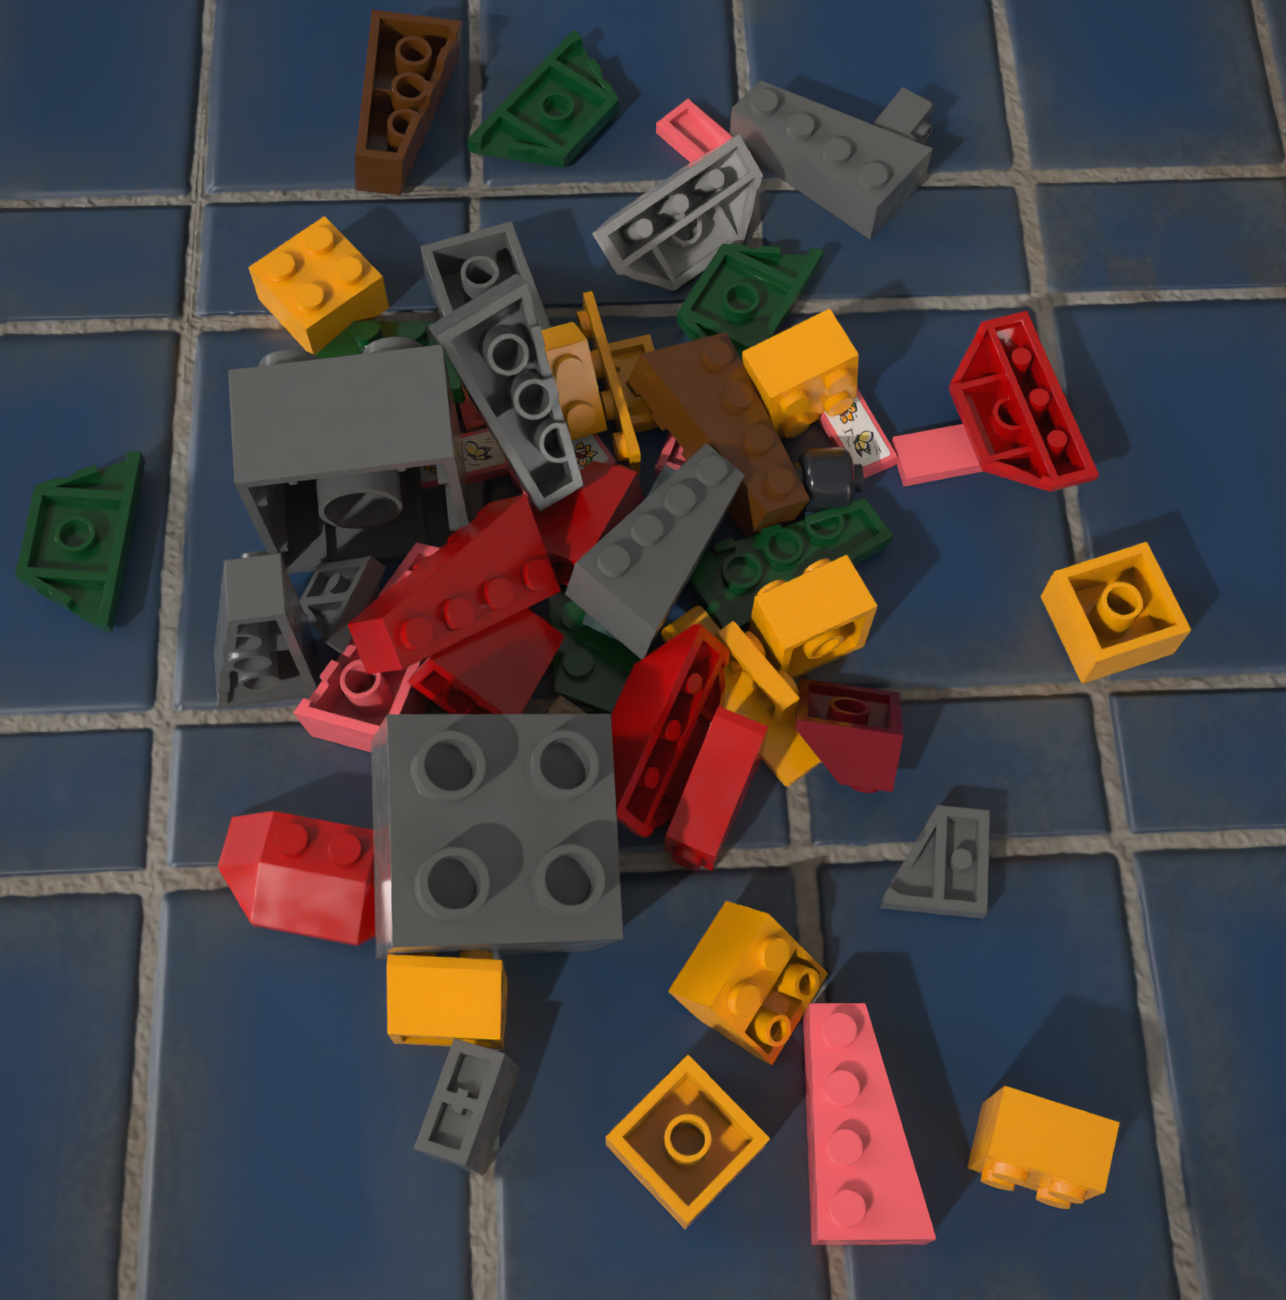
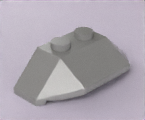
(684, 219)

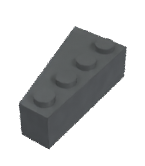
(830, 156)
(507, 376)
(649, 556)
(262, 635)

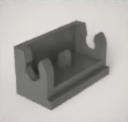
(468, 1106)

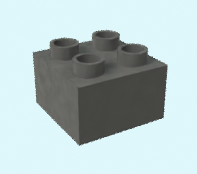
(333, 447)
(495, 834)

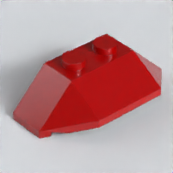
(1018, 408)
(663, 725)
(302, 875)

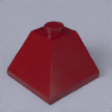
(852, 732)

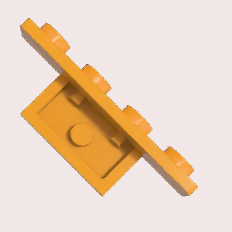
(614, 365)
(759, 694)

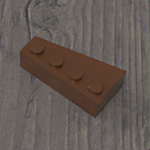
(402, 89)
(708, 398)

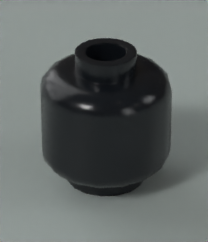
(829, 477)

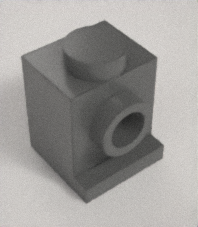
(908, 116)

